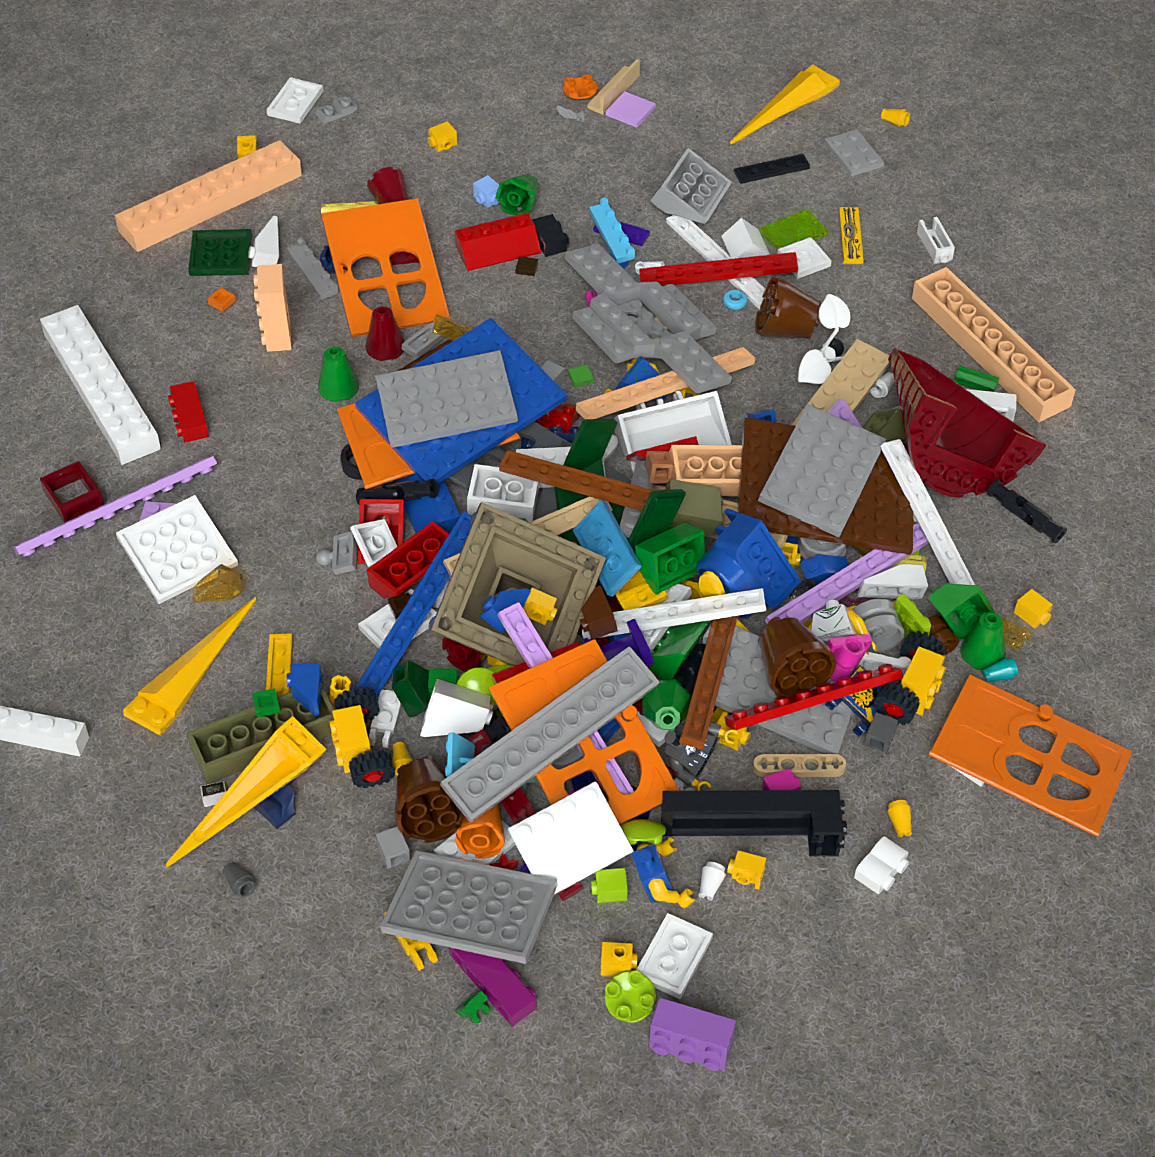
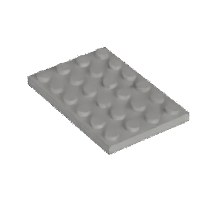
(446, 399)
(822, 470)
(746, 684)
(470, 906)

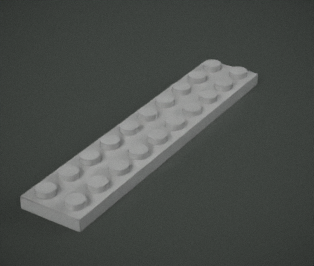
(549, 734)

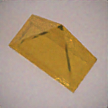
(449, 328)

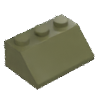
(887, 424)

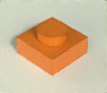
(221, 299)

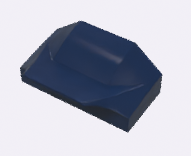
(278, 807)

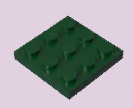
(220, 252)

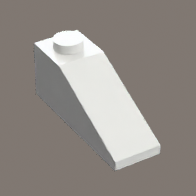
(266, 247)
(894, 582)

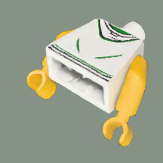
(837, 622)

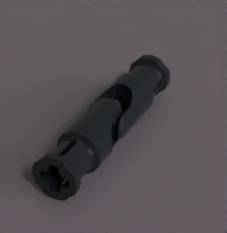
(412, 490)
(1024, 509)

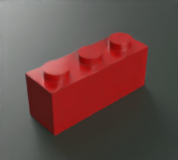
(187, 412)

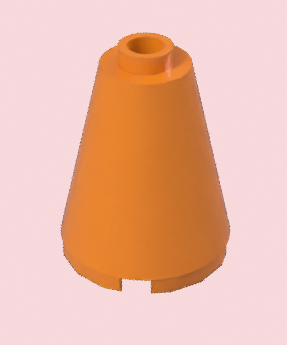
(483, 835)

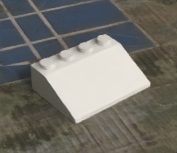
(571, 838)

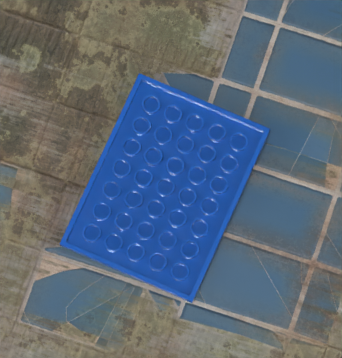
(530, 388)

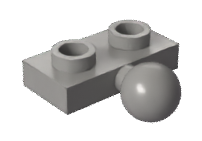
(343, 554)

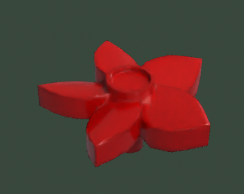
(504, 863)

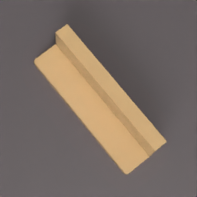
(615, 87)

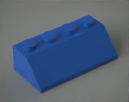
(427, 509)

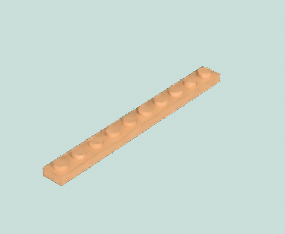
(654, 387)

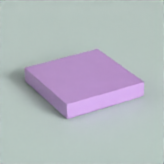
(630, 109)

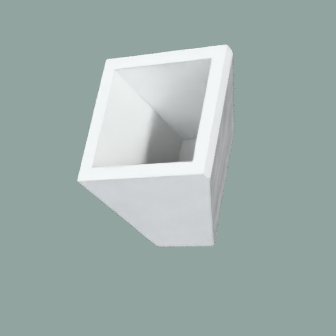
(455, 710)

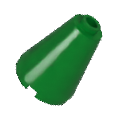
(337, 377)
(984, 642)

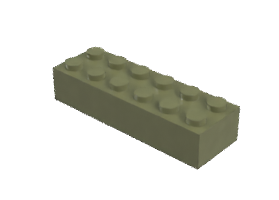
(235, 740)

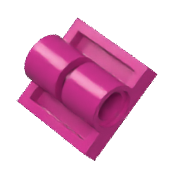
(848, 653)

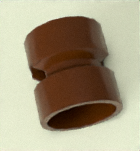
(940, 630)

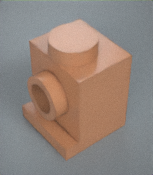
(659, 466)

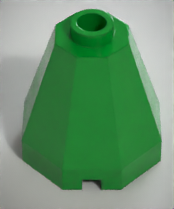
(516, 193)
(666, 704)

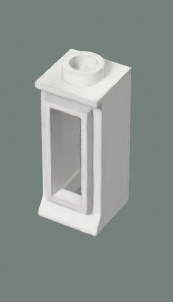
(945, 252)
(1001, 402)

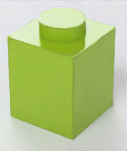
(610, 885)

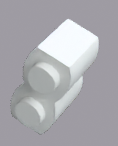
(881, 865)

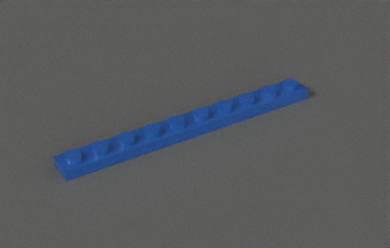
(414, 610)

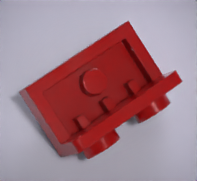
(562, 415)

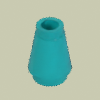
(1001, 670)

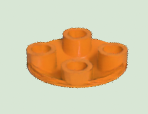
(580, 87)

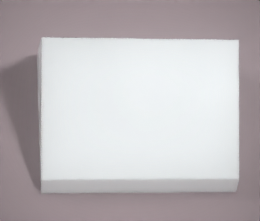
(744, 241)
(374, 540)

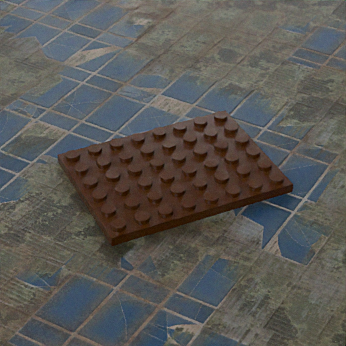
(878, 520)

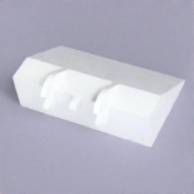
(672, 422)

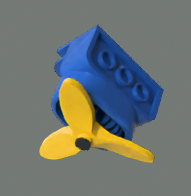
(744, 560)

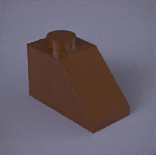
(597, 615)

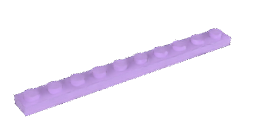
(108, 510)
(846, 580)
(534, 653)

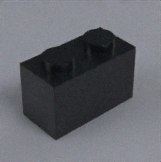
(550, 235)

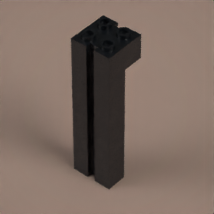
(759, 814)

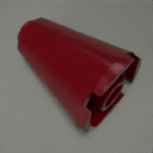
(388, 185)
(384, 335)
(461, 655)

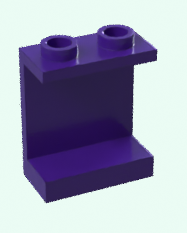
(634, 640)

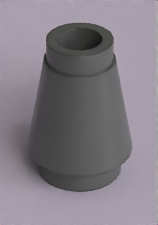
(238, 880)

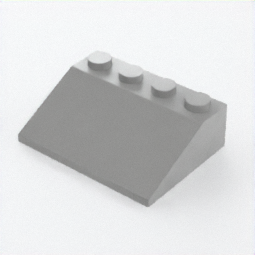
(691, 189)

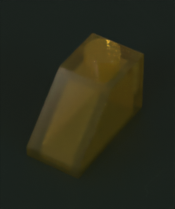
(218, 585)

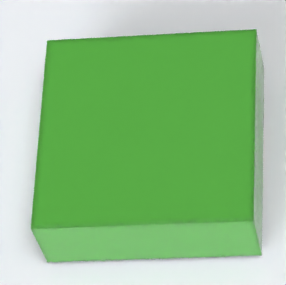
(580, 376)

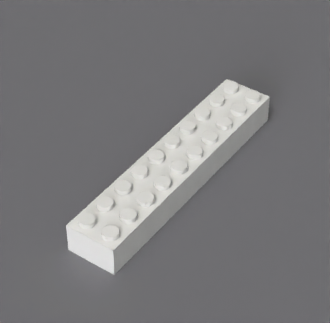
(100, 385)

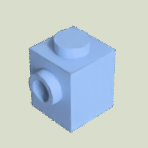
(485, 191)

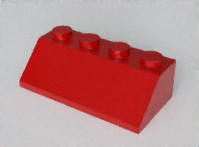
(497, 241)
(406, 562)

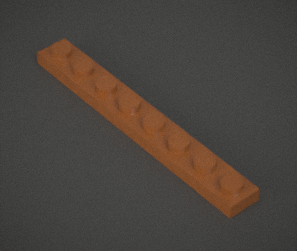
(574, 480)
(708, 682)

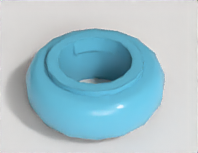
(735, 305)

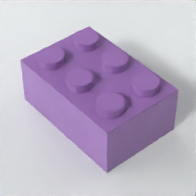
(691, 1034)

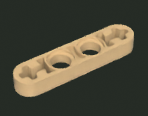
(799, 762)

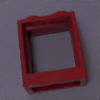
(78, 505)

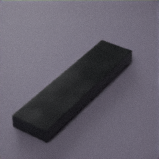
(771, 168)

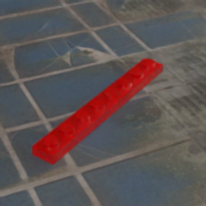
(721, 269)
(807, 698)

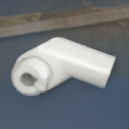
(640, 264)

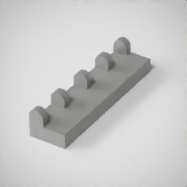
(312, 269)

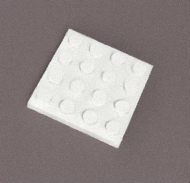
(175, 548)

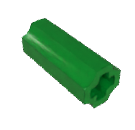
(976, 379)

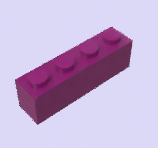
(498, 983)

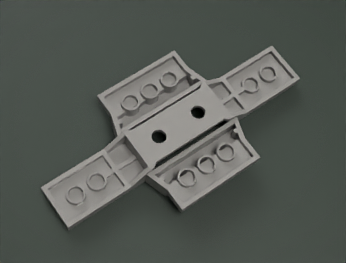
(629, 337)

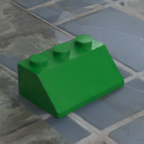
(671, 556)
(960, 606)
(676, 648)

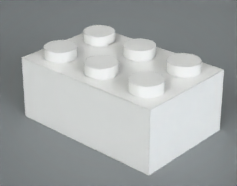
(502, 491)

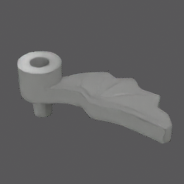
(566, 113)

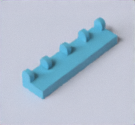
(611, 231)

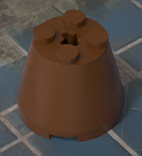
(786, 311)
(794, 657)
(422, 804)

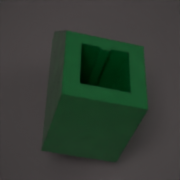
(411, 687)

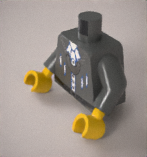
(690, 760)

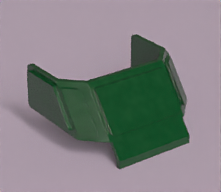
(587, 456)

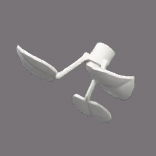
(815, 363)

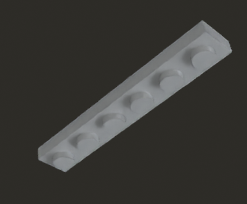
(631, 515)

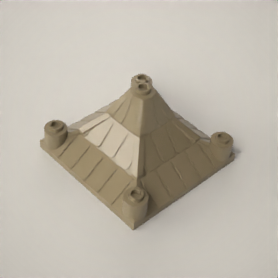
(507, 556)

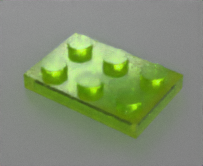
(793, 229)

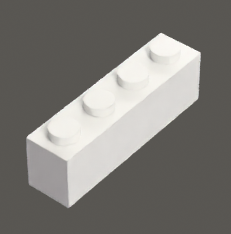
(42, 731)

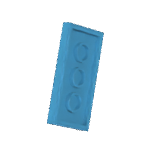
(603, 535)

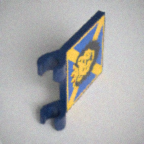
(860, 703)

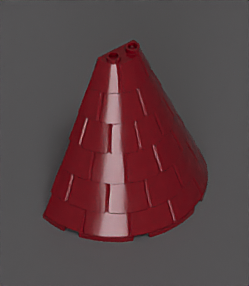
(955, 436)

